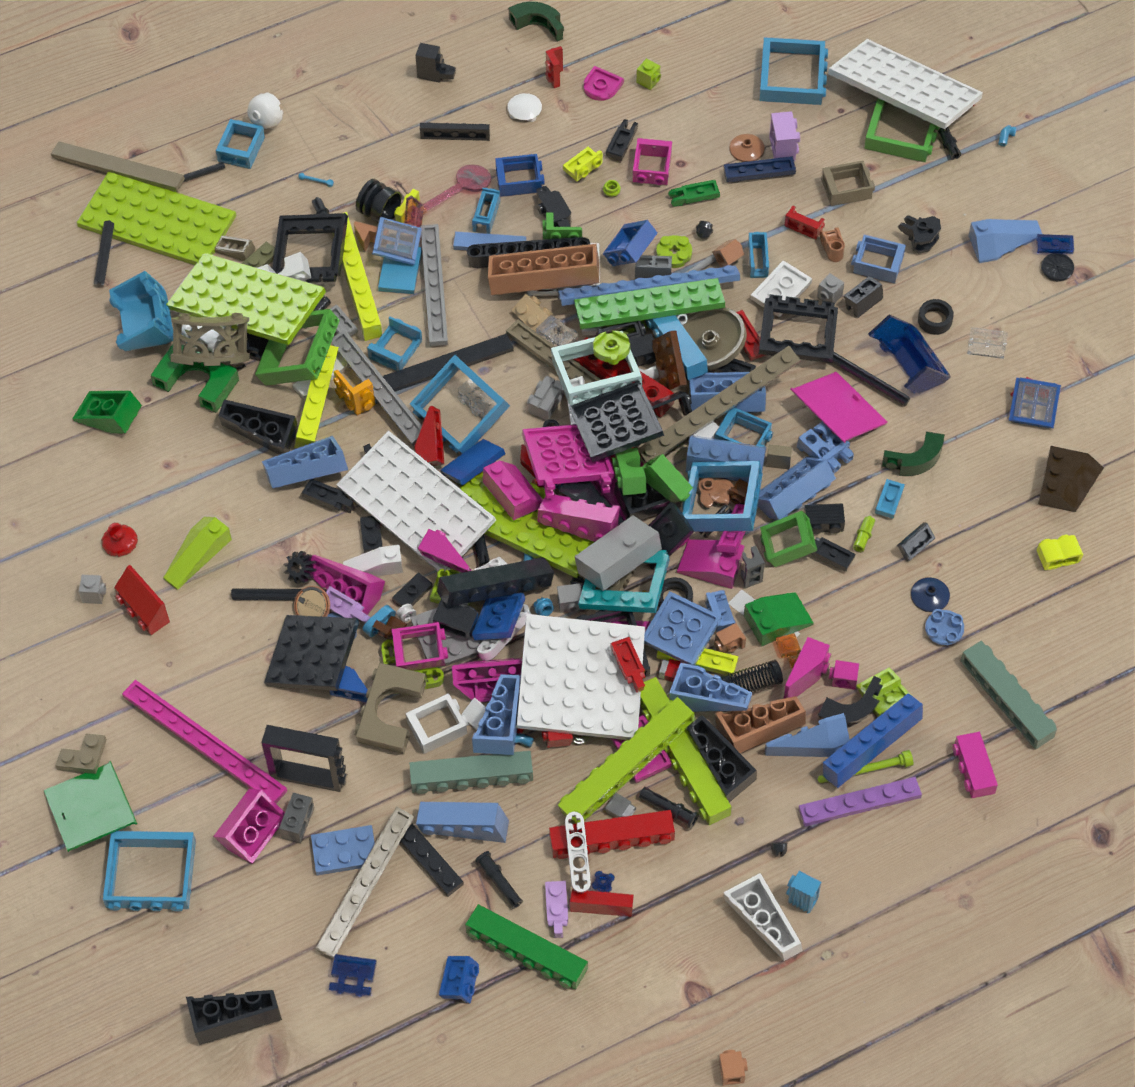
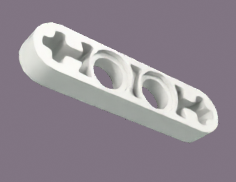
(490, 648)
(577, 852)

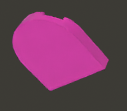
(602, 84)

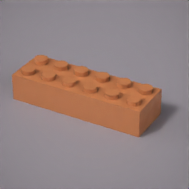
(543, 269)

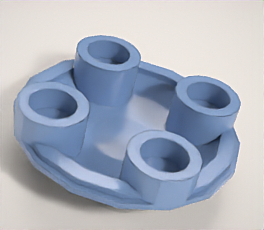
(944, 627)

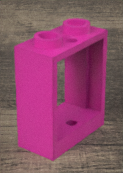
(655, 148)
(418, 631)

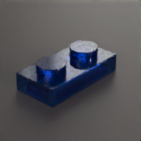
(1055, 243)

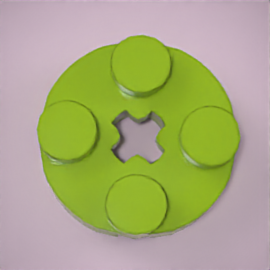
(678, 243)
(614, 354)

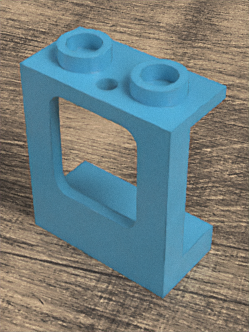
(387, 358)

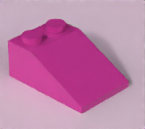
(706, 564)
(808, 668)

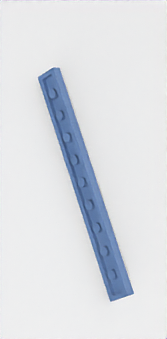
(725, 274)

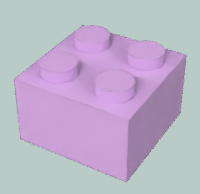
(783, 135)

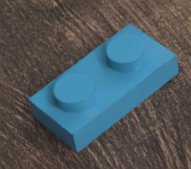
(889, 498)

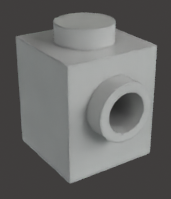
(830, 289)
(92, 589)
(569, 597)

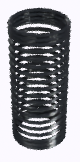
(772, 666)

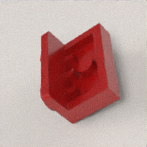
(554, 65)

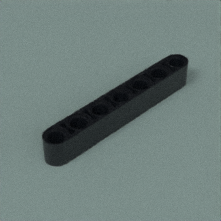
(479, 253)

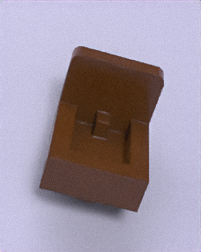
(386, 630)

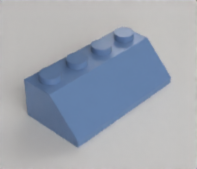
(710, 384)
(715, 450)
(795, 487)

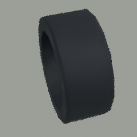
(935, 305)
(676, 583)

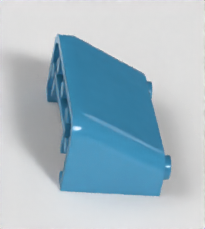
(143, 313)

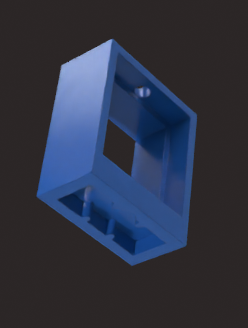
(516, 163)
(630, 243)

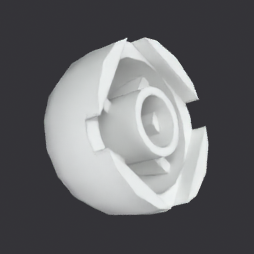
(265, 110)

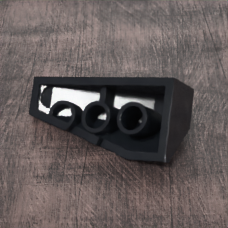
(588, 492)

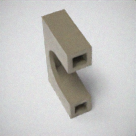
(387, 681)

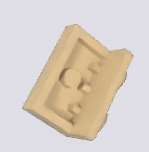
(531, 311)

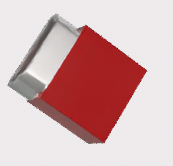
(669, 669)

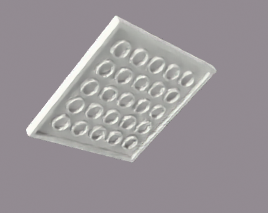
(574, 679)

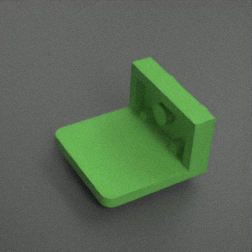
(552, 232)

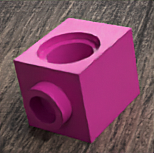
(844, 674)

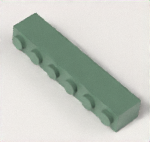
(1008, 694)
(471, 772)

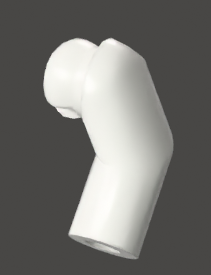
(651, 372)

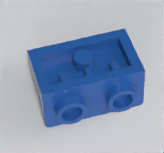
(459, 978)

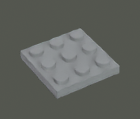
(457, 646)

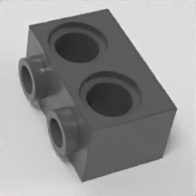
(296, 818)

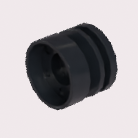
(377, 200)

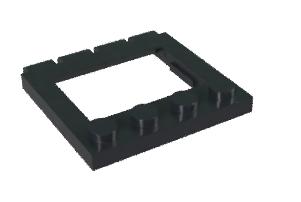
(313, 224)
(808, 308)

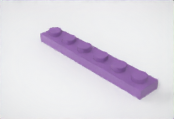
(859, 801)

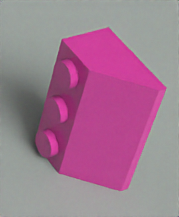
(511, 489)
(250, 825)

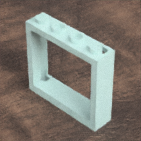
(592, 389)

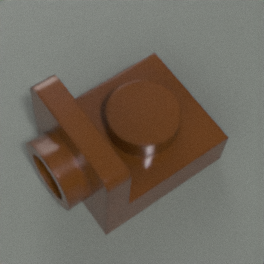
(738, 493)

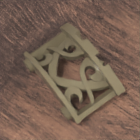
(188, 355)

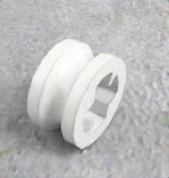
(406, 612)

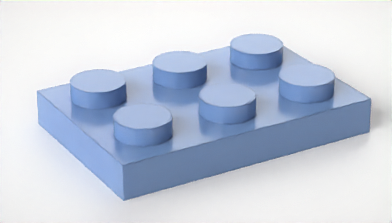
(342, 849)

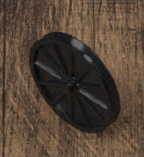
(1057, 266)

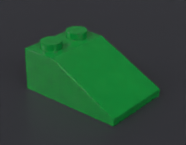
(108, 410)
(776, 616)

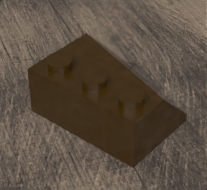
(1068, 478)

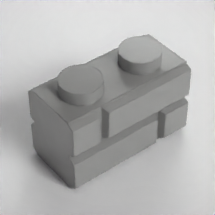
(546, 398)

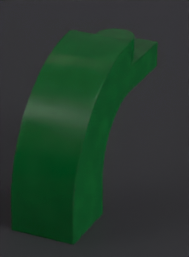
(536, 14)
(919, 461)

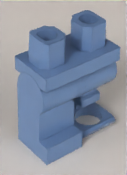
(831, 449)

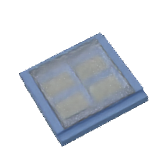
(396, 241)

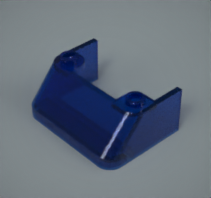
(911, 352)

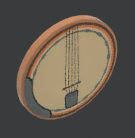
(312, 602)

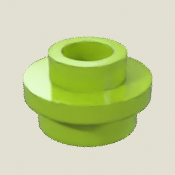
(611, 188)

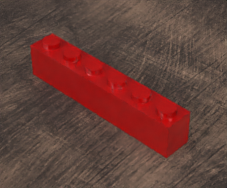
(616, 833)

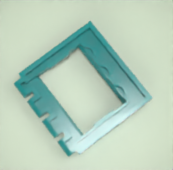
(628, 600)

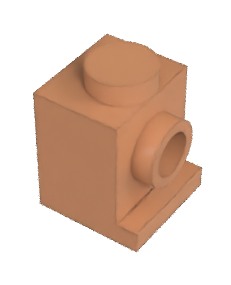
(729, 639)

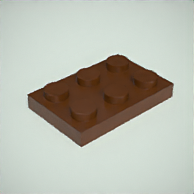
(669, 361)

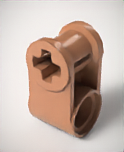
(833, 244)

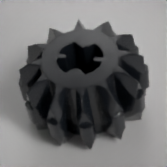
(303, 560)

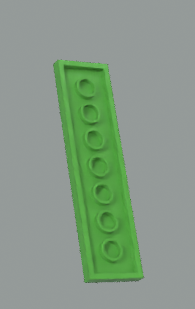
(649, 303)

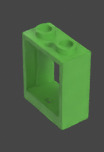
(794, 552)

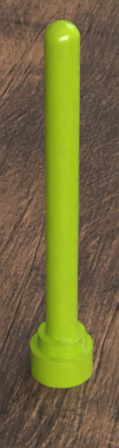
(904, 759)

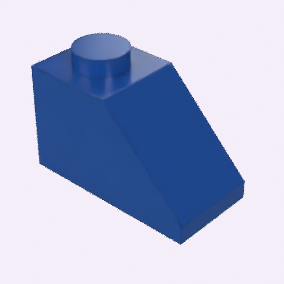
(351, 686)

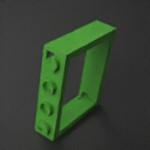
(896, 147)
(268, 367)

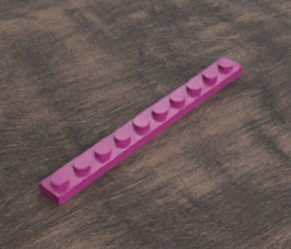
(203, 741)

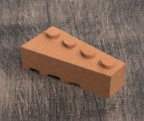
(760, 722)

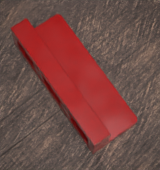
(602, 903)

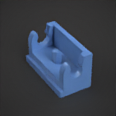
(718, 604)

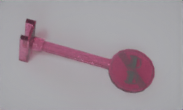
(468, 177)

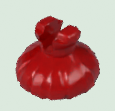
(119, 540)

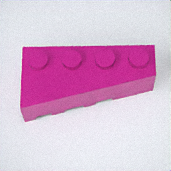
(578, 517)

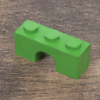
(628, 472)

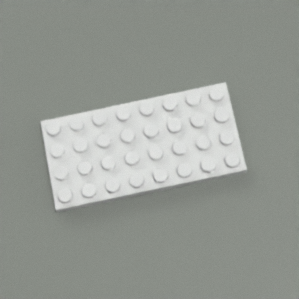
(905, 83)
(414, 497)

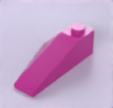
(350, 581)

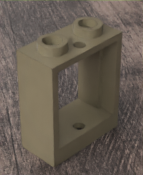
(843, 171)

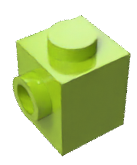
(648, 74)

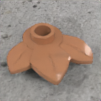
(715, 493)

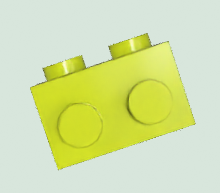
(583, 163)

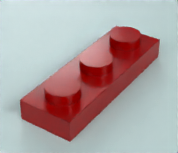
(752, 341)

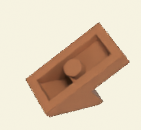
(365, 234)

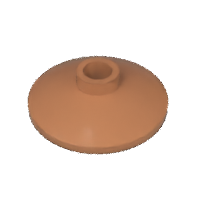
(747, 147)

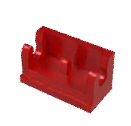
(803, 224)

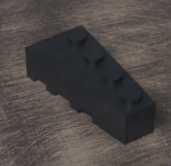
(260, 425)
(725, 762)
(231, 1014)

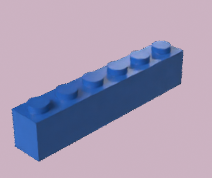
(872, 740)

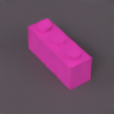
(975, 765)

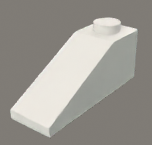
(378, 561)

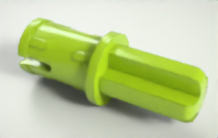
(864, 534)

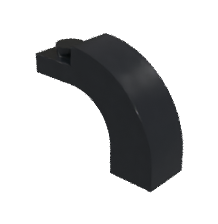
(857, 711)

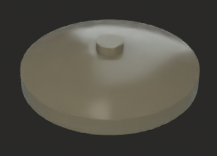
(717, 334)

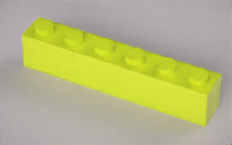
(315, 401)

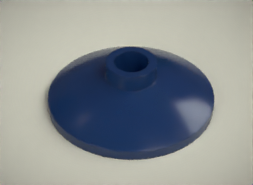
(930, 601)

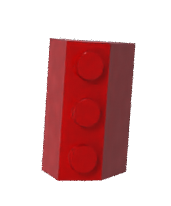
(141, 601)

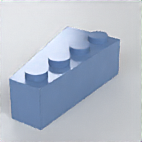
(305, 463)
(498, 726)

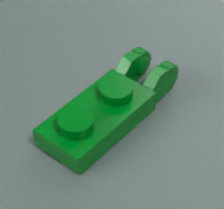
(694, 193)

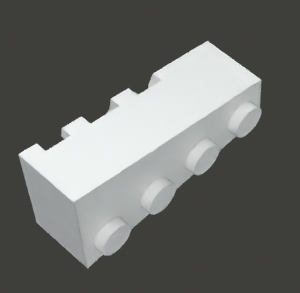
(763, 914)

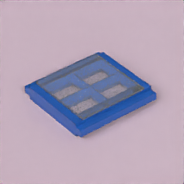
(1034, 402)

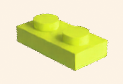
(400, 211)

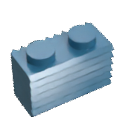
(803, 891)

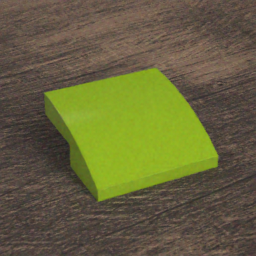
(890, 693)

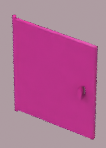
(839, 406)

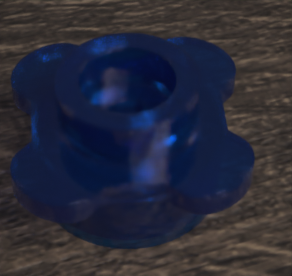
(603, 887)

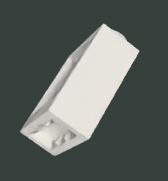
(444, 737)

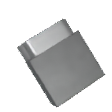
(619, 807)

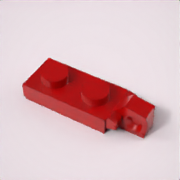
(629, 663)

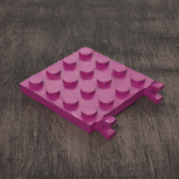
(561, 457)

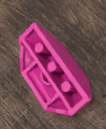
(479, 678)

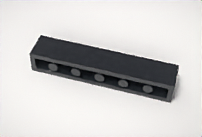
(495, 581)

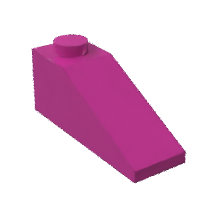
(439, 549)

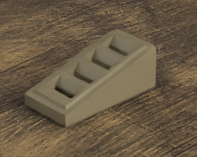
(246, 247)

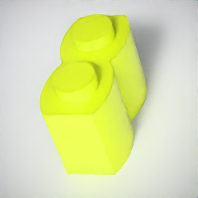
(1059, 552)

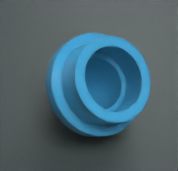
(543, 606)

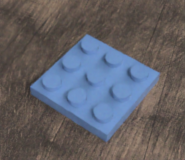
(681, 629)

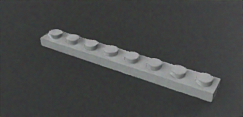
(434, 285)
(382, 391)

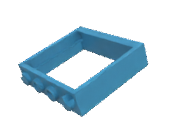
(793, 95)
(439, 382)
(724, 522)
(148, 839)

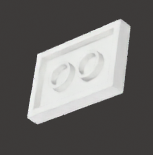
(784, 282)

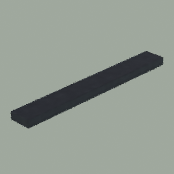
(469, 355)

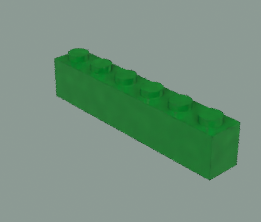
(526, 947)

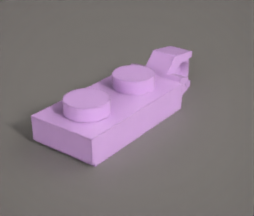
(345, 605)
(556, 906)

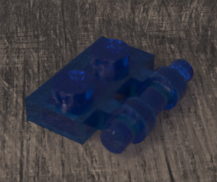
(355, 969)

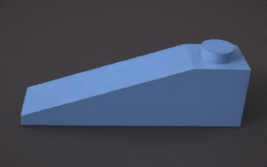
(997, 237)
(707, 692)
(813, 742)

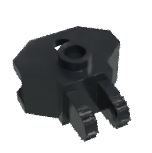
(921, 232)

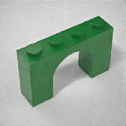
(221, 381)

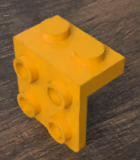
(358, 398)

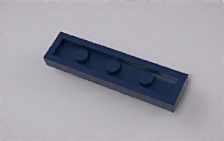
(759, 169)

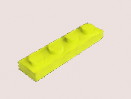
(711, 661)

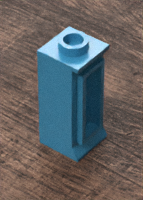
(488, 195)
(758, 240)

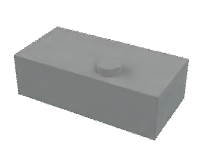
(618, 552)

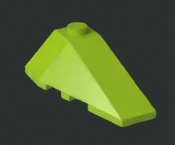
(199, 547)

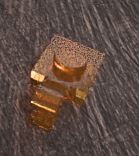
(789, 647)

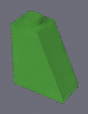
(666, 479)

